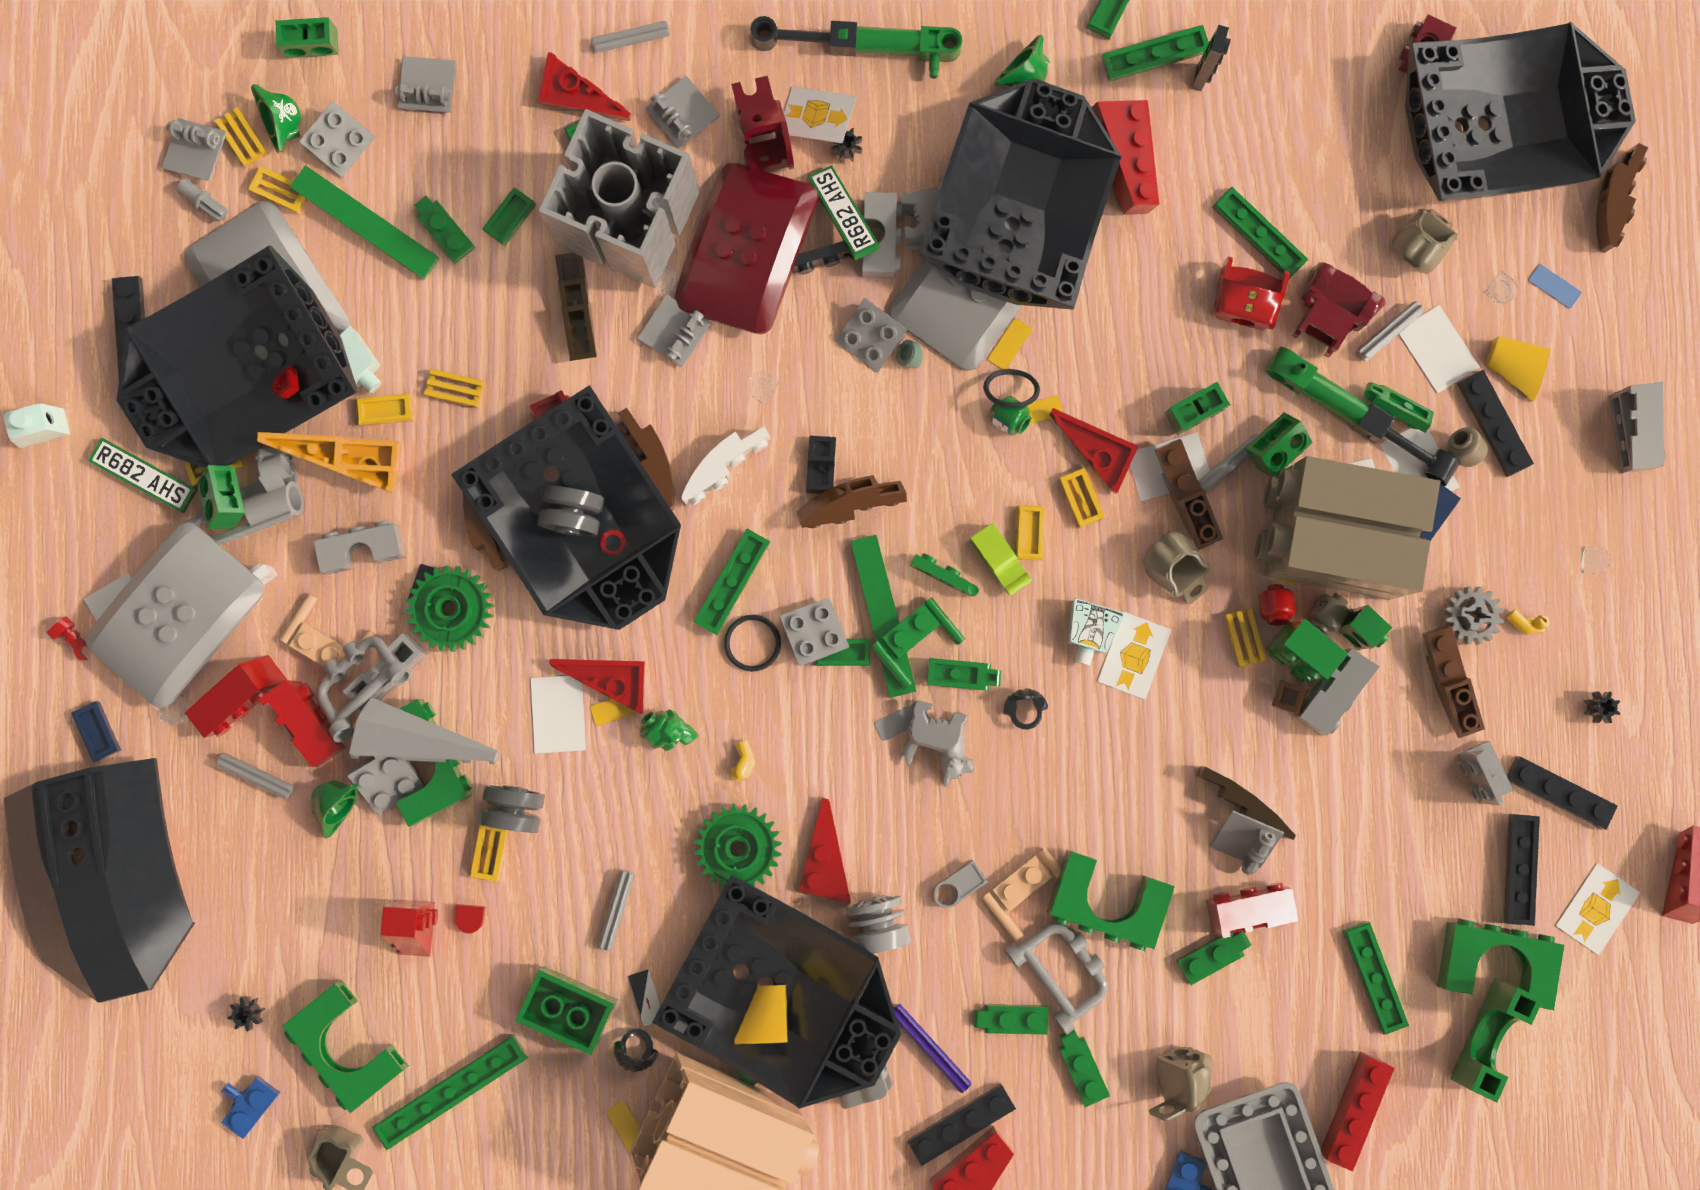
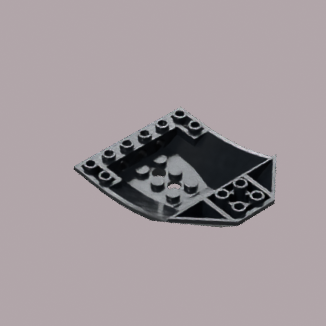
(1549, 102)
(1031, 160)
(195, 373)
(570, 572)
(121, 909)
(835, 995)

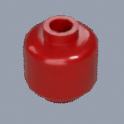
(1277, 605)

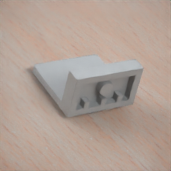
(1484, 773)

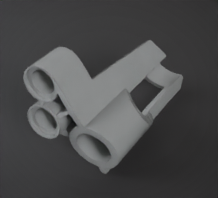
(269, 499)

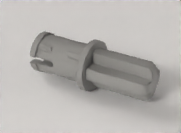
(202, 200)

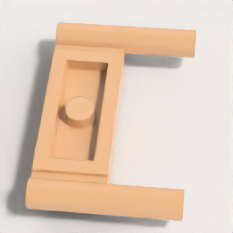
(313, 642)
(1019, 886)

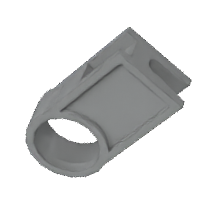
(965, 880)

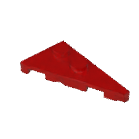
(568, 90)
(1102, 450)
(616, 679)
(824, 866)

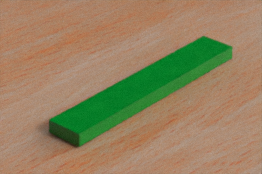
(364, 222)
(880, 604)
(450, 1092)

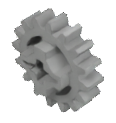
(1477, 606)

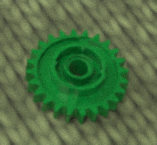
(430, 603)
(740, 826)

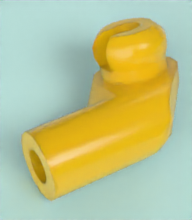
(1530, 625)
(745, 763)

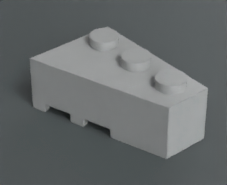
(1639, 426)
(1336, 695)

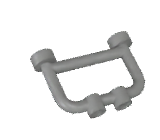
(336, 671)
(1092, 964)

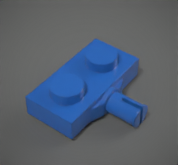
(248, 1105)
(1187, 1173)

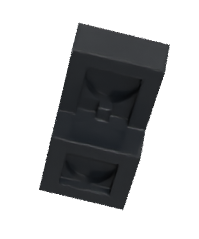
(820, 464)

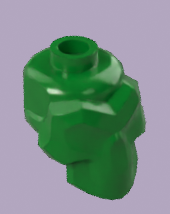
(665, 730)

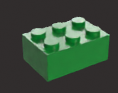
(1306, 651)
(566, 1010)

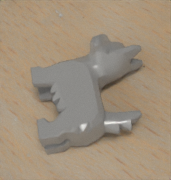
(921, 206)
(942, 736)

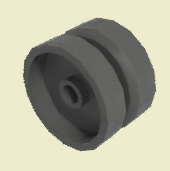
(570, 511)
(512, 807)

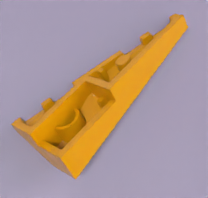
(361, 459)

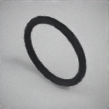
(1009, 404)
(727, 643)

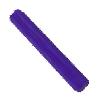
(931, 1049)

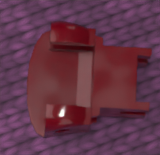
(760, 116)
(1335, 306)

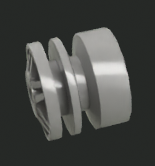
(878, 924)

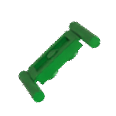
(910, 633)

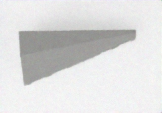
(391, 732)

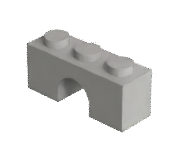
(881, 212)
(336, 551)
(404, 650)

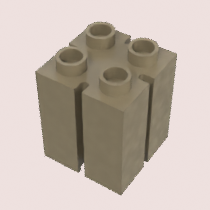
(1348, 528)

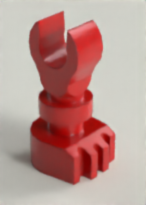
(63, 628)

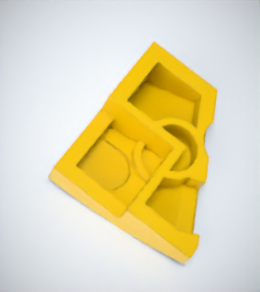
(1519, 364)
(765, 1017)

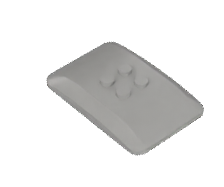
(246, 236)
(953, 317)
(174, 614)
(1262, 1143)

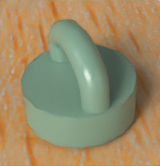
(909, 354)

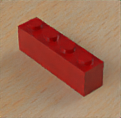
(1356, 1111)

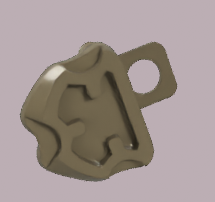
(1424, 240)
(1177, 566)
(1183, 1080)
(335, 1156)

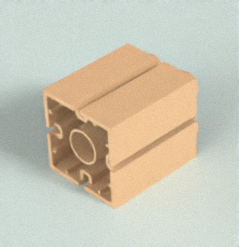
(719, 1135)

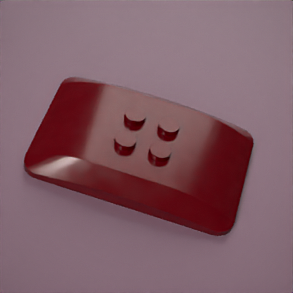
(746, 248)

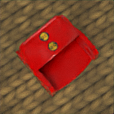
(1249, 296)

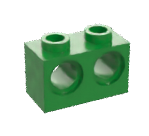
(306, 37)
(1197, 408)
(1279, 444)
(220, 497)
(1365, 628)

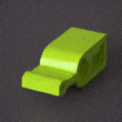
(1000, 559)

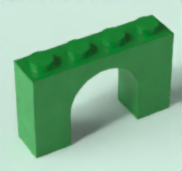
(445, 787)
(1138, 926)
(1466, 944)
(309, 1032)
(1477, 1061)

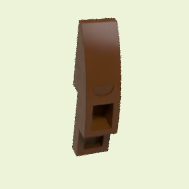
(1614, 202)
(657, 462)
(1187, 495)
(839, 502)
(481, 537)
(1451, 681)

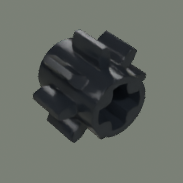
(845, 152)
(1606, 702)
(252, 1007)

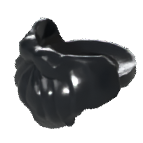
(1038, 700)
(629, 1063)

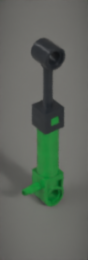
(848, 38)
(1367, 419)

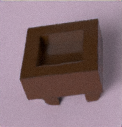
(1290, 697)

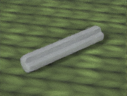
(630, 36)
(1390, 331)
(1225, 466)
(254, 775)
(615, 910)

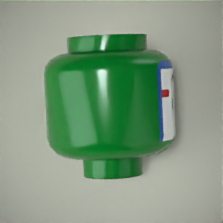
(1010, 419)

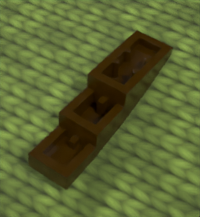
(576, 306)
(1250, 804)

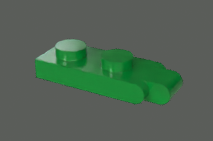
(443, 229)
(1399, 406)
(948, 576)
(962, 674)
(1213, 956)
(1012, 1019)
(1083, 1069)

